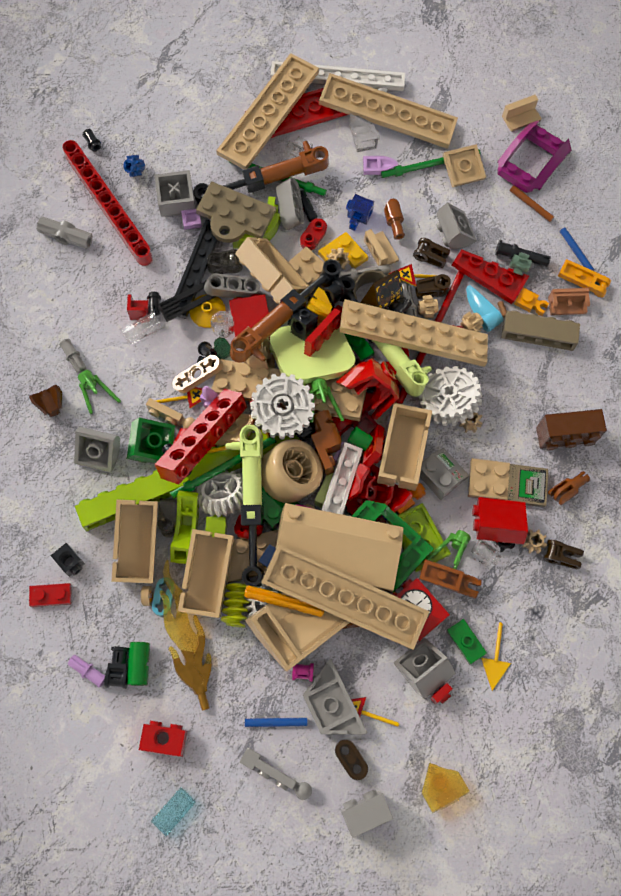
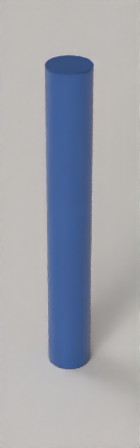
(575, 248)
(275, 722)

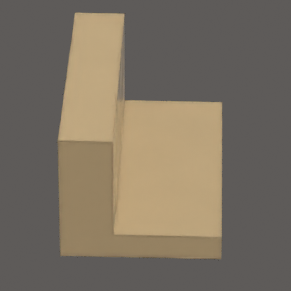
(521, 113)
(380, 248)

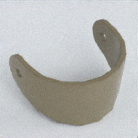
(367, 277)

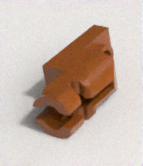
(326, 439)
(449, 578)

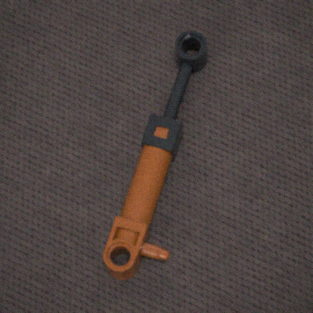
(256, 178)
(252, 338)

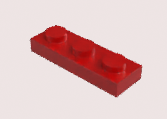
(322, 332)
(374, 452)

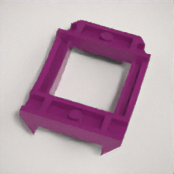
(544, 140)

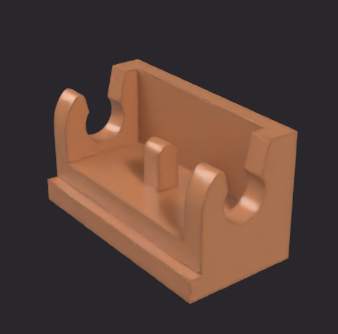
(569, 301)

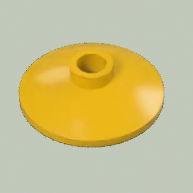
(203, 317)

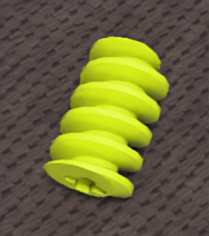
(234, 605)

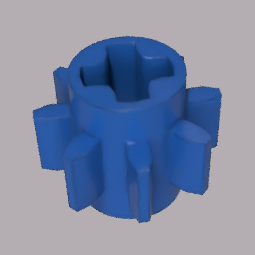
(134, 165)

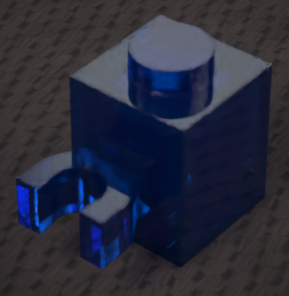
(359, 210)

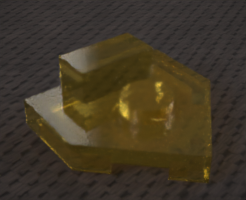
(442, 787)

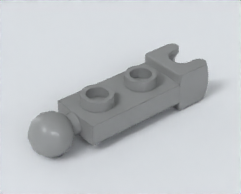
(252, 759)

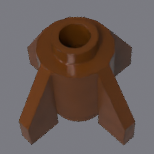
(48, 400)

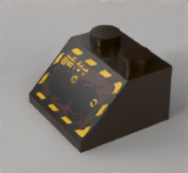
(385, 292)

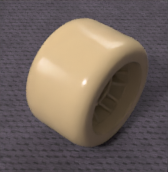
(291, 471)

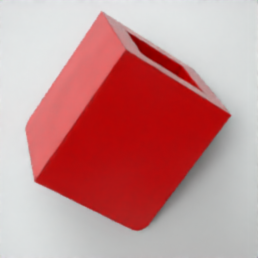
(137, 308)

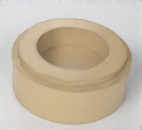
(147, 595)

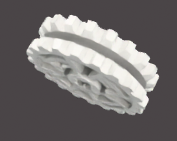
(451, 395)
(280, 421)

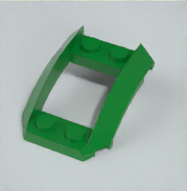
(413, 554)

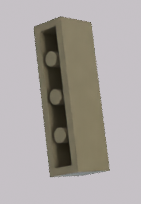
(540, 330)

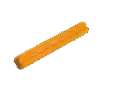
(281, 600)

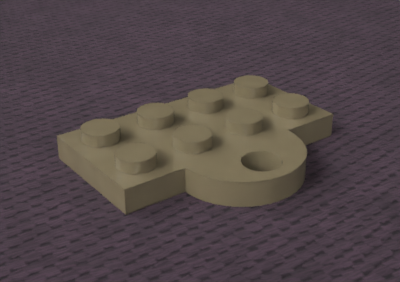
(235, 213)

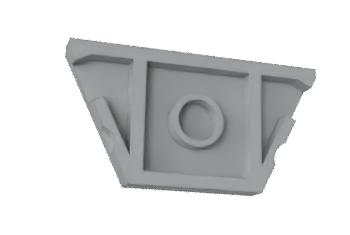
(332, 704)

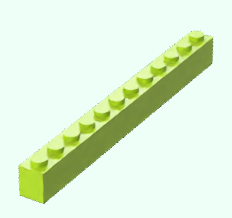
(102, 508)

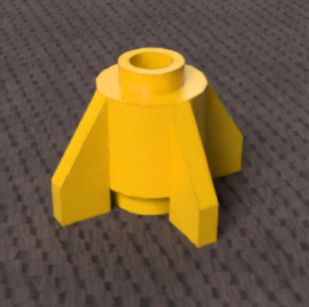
(320, 305)

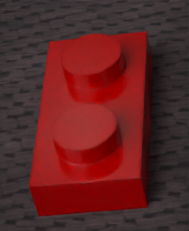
(50, 595)

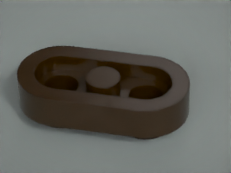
(351, 759)

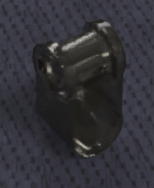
(225, 262)
(167, 515)

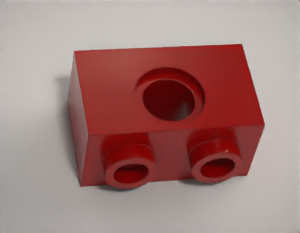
(150, 742)

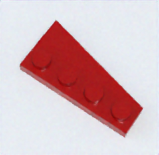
(491, 276)

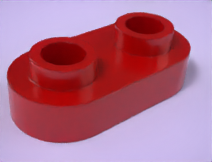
(314, 233)

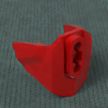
(373, 374)
(366, 488)

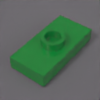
(360, 346)
(466, 641)

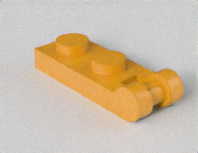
(584, 278)

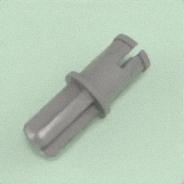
(72, 355)

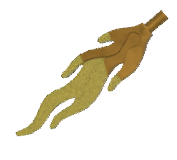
(190, 644)

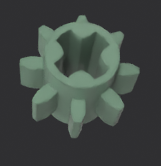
(520, 263)

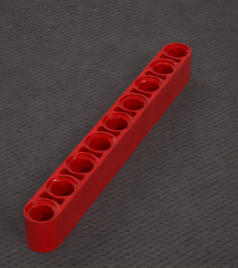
(84, 170)

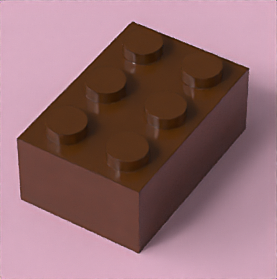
(571, 429)

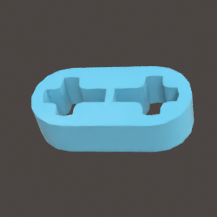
(158, 599)

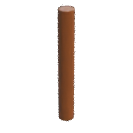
(535, 206)

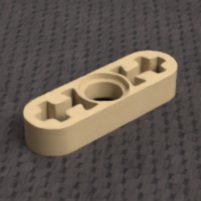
(205, 375)

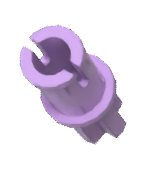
(86, 670)

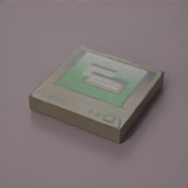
(528, 485)

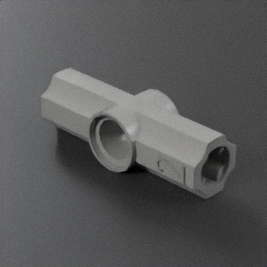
(64, 232)

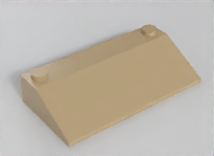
(344, 543)
(291, 633)

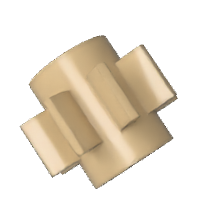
(343, 259)
(428, 306)
(472, 321)
(469, 425)
(539, 541)

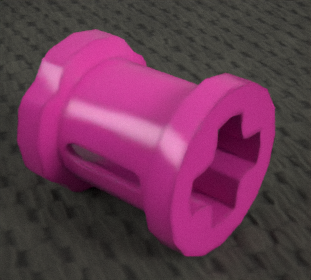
(303, 671)

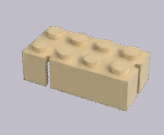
(270, 268)
(404, 446)
(134, 541)
(206, 573)

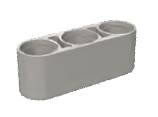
(290, 204)
(224, 290)

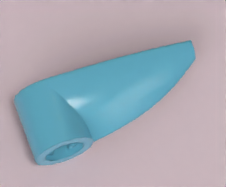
(480, 305)

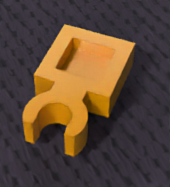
(528, 300)

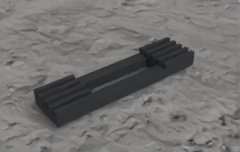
(170, 308)

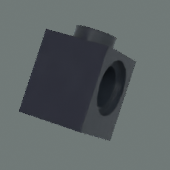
(303, 323)
(62, 554)

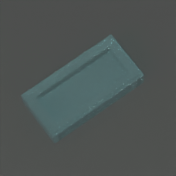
(173, 811)

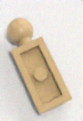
(171, 416)

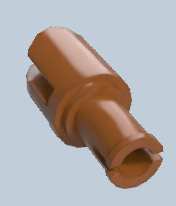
(394, 218)
(568, 488)

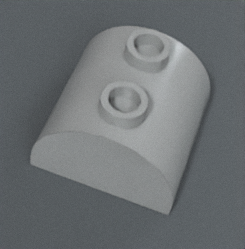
(455, 227)
(96, 449)

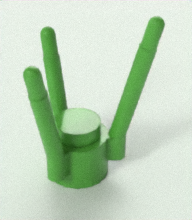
(89, 381)
(320, 391)
(459, 542)

